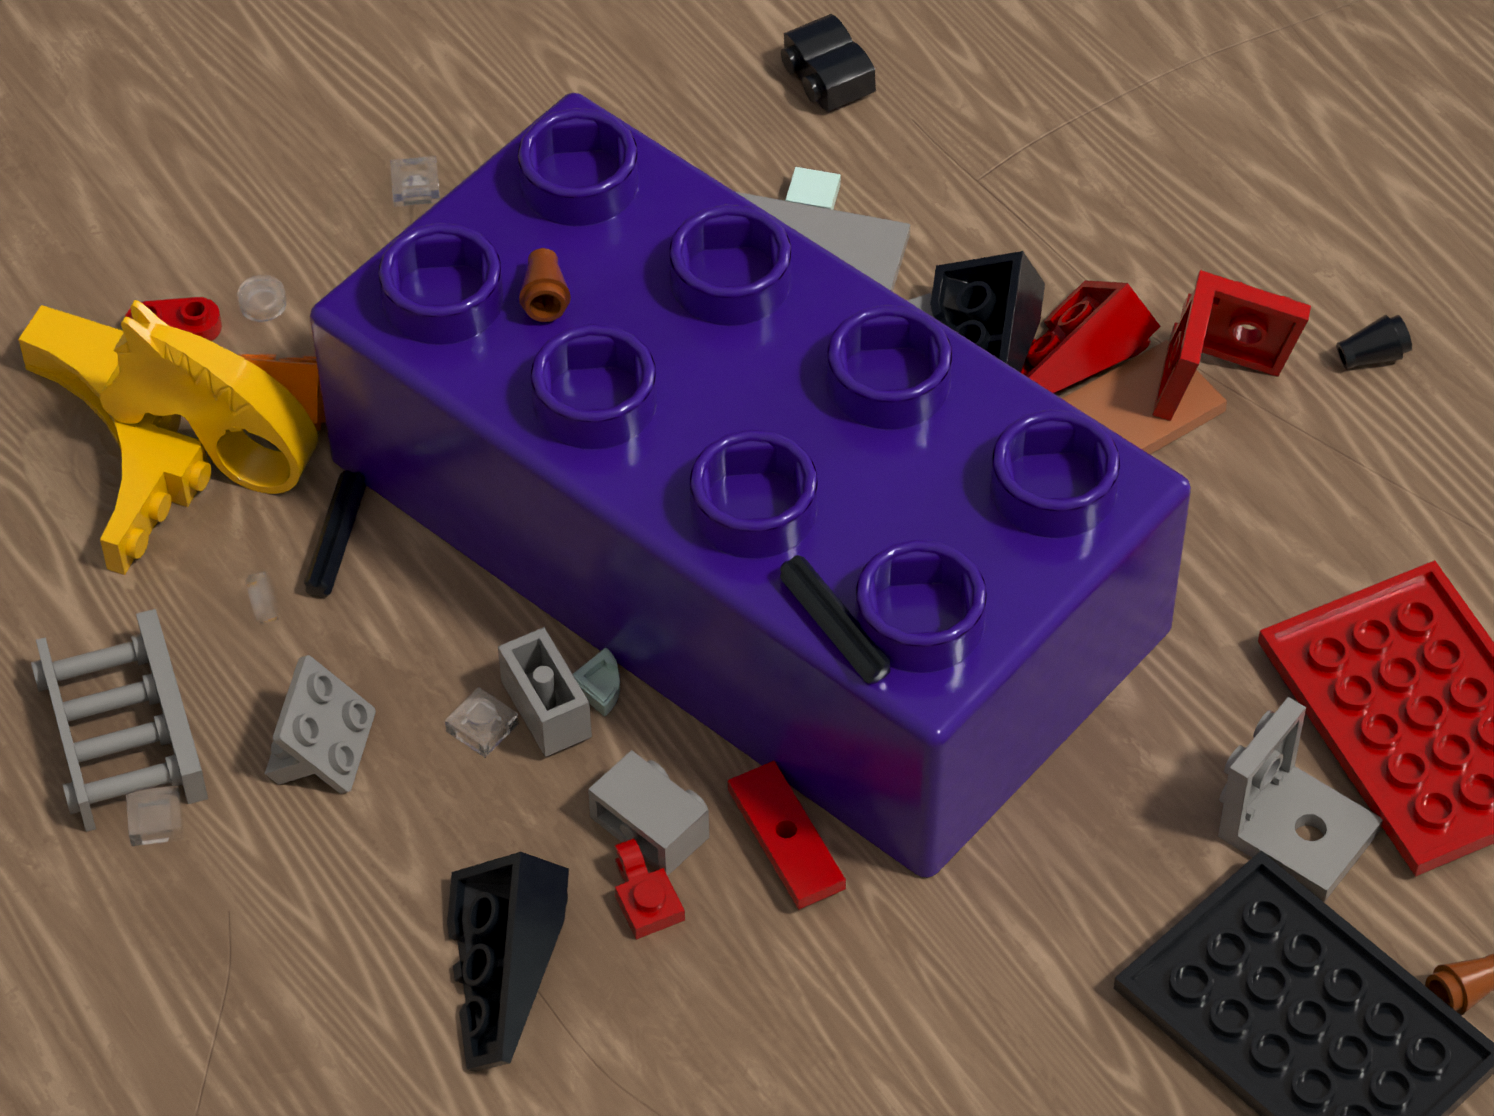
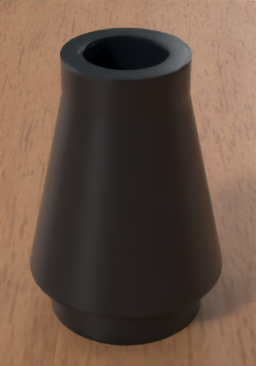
(1376, 343)

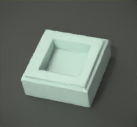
(814, 188)

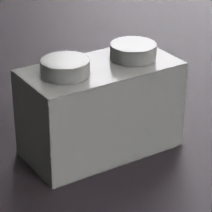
(545, 691)
(645, 805)

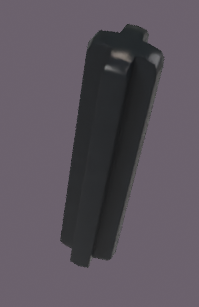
(335, 534)
(835, 619)

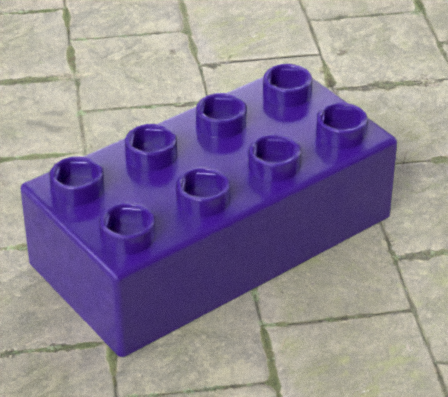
(740, 408)

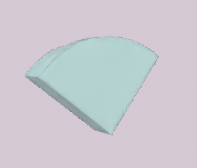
(600, 681)

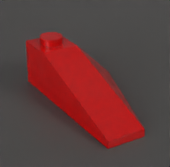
(1089, 333)

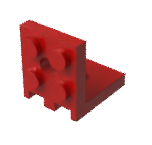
(1212, 326)

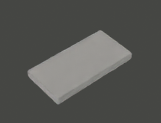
(864, 241)

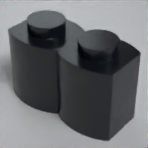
(828, 63)

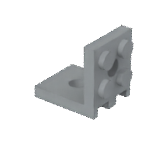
(1273, 798)

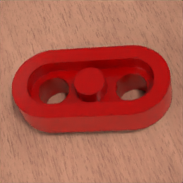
(190, 314)

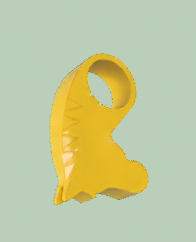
(218, 394)

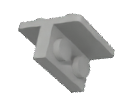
(319, 729)

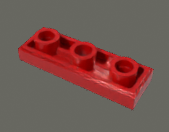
(776, 813)

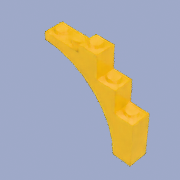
(156, 459)

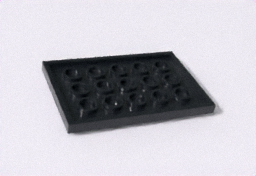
(1303, 1007)

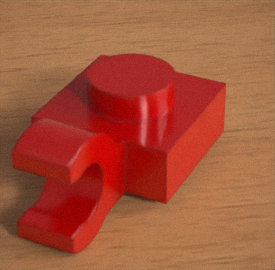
(645, 897)

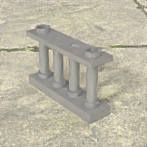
(168, 728)

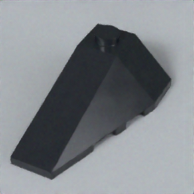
(991, 303)
(505, 931)

